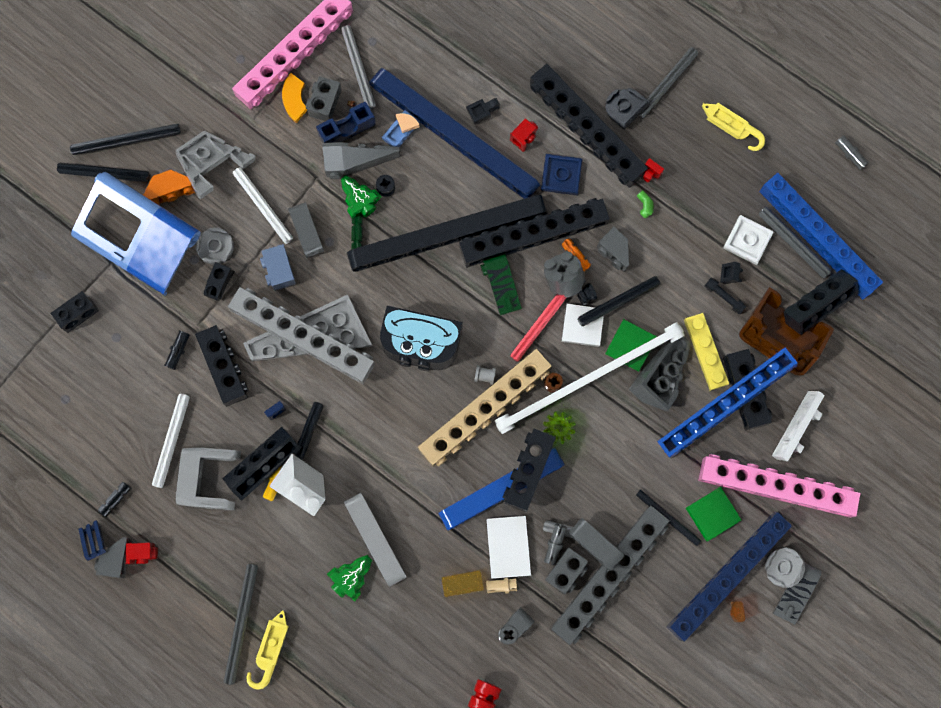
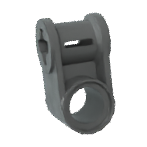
(517, 624)

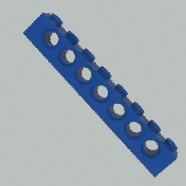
(819, 234)
(727, 403)

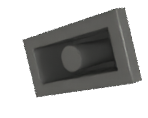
(113, 561)

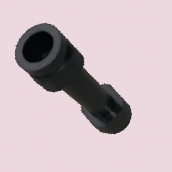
(712, 285)

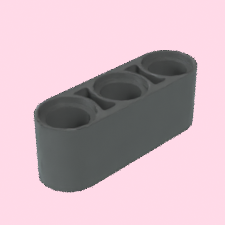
(306, 230)
(596, 544)

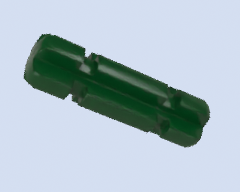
(356, 232)

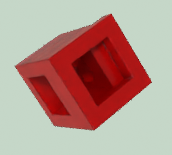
(523, 134)
(140, 552)

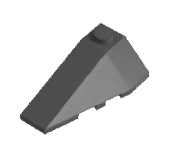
(345, 160)
(660, 378)

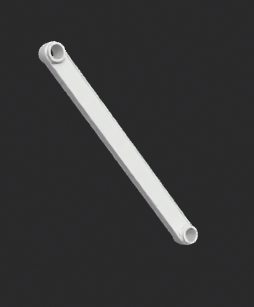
(507, 422)

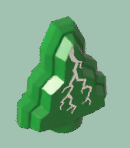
(359, 197)
(350, 577)

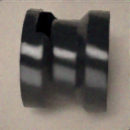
(385, 190)
(587, 294)

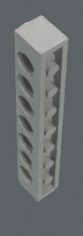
(240, 304)

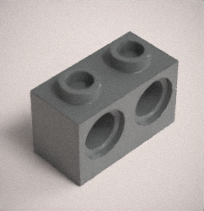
(328, 100)
(563, 568)

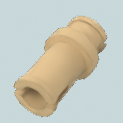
(501, 585)

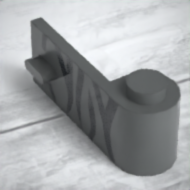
(796, 597)

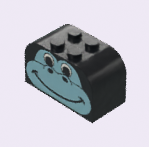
(420, 339)

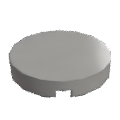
(215, 246)
(785, 567)

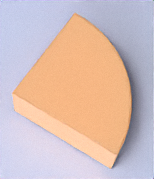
(406, 122)

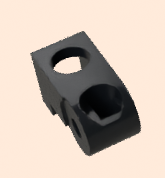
(218, 281)

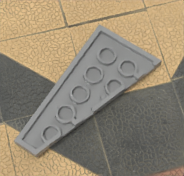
(333, 318)

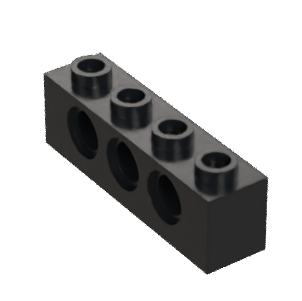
(821, 302)
(206, 340)
(749, 418)
(544, 443)
(261, 463)

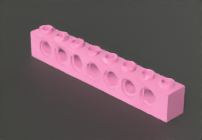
(282, 51)
(848, 498)

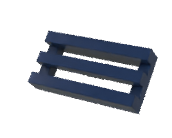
(84, 541)

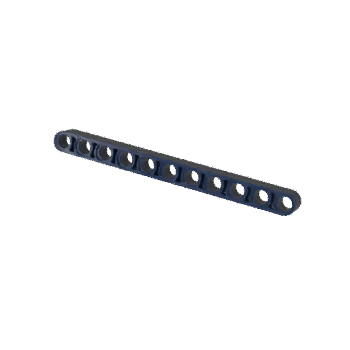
(454, 134)

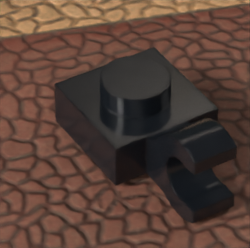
(480, 111)

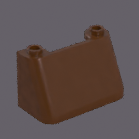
(770, 334)

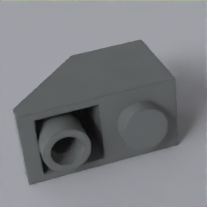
(615, 247)

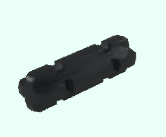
(114, 499)

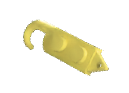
(733, 124)
(270, 650)

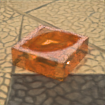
(737, 611)

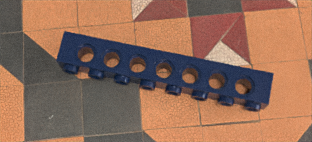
(728, 576)

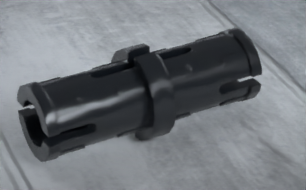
(177, 350)

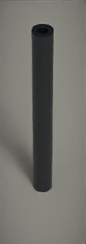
(672, 521)

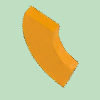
(292, 96)

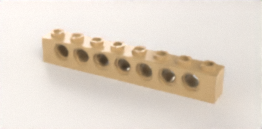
(533, 361)

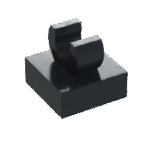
(730, 273)

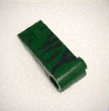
(502, 283)

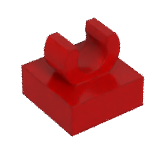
(654, 170)

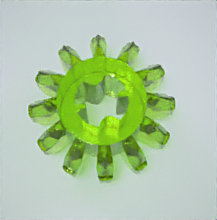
(562, 422)

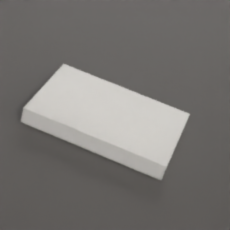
(508, 547)

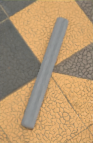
(358, 66)

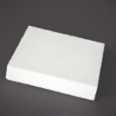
(748, 239)
(577, 334)

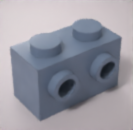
(278, 267)

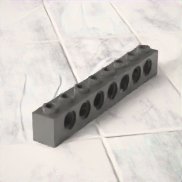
(561, 626)

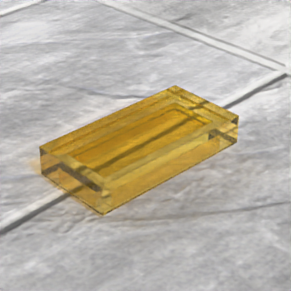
(462, 583)

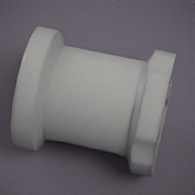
(484, 374)

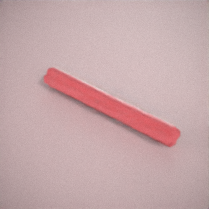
(537, 327)

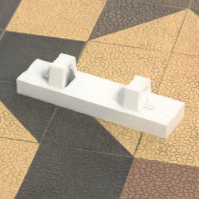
(790, 441)

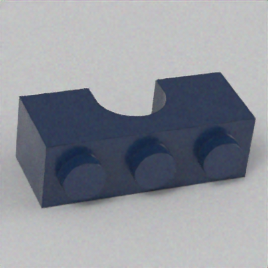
(358, 120)

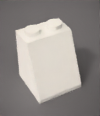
(300, 484)

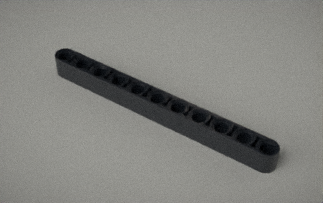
(445, 233)

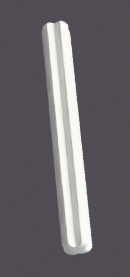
(263, 205)
(170, 441)

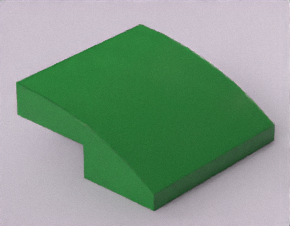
(627, 339)
(713, 514)

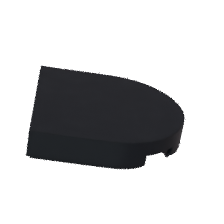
(625, 106)

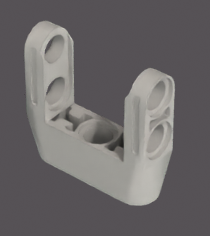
(191, 473)

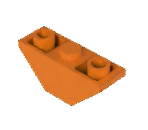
(168, 187)

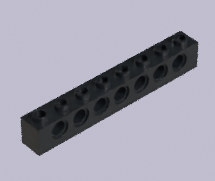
(548, 77)
(581, 224)

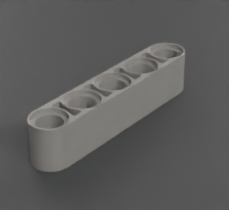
(375, 539)

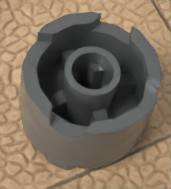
(564, 274)

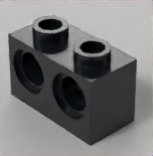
(74, 312)

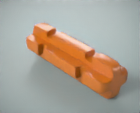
(568, 245)

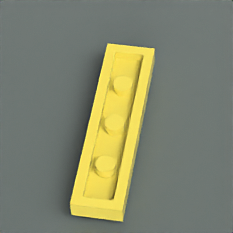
(706, 351)

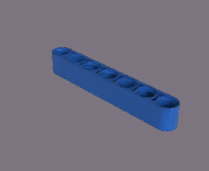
(492, 494)

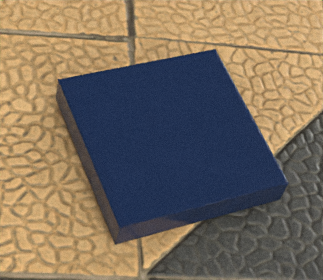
(561, 174)

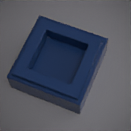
(275, 410)

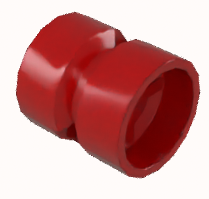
(485, 695)

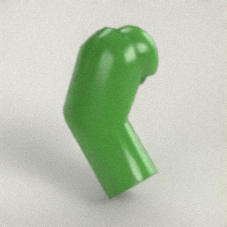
(648, 204)

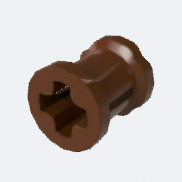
(559, 381)

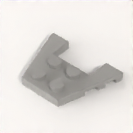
(204, 154)

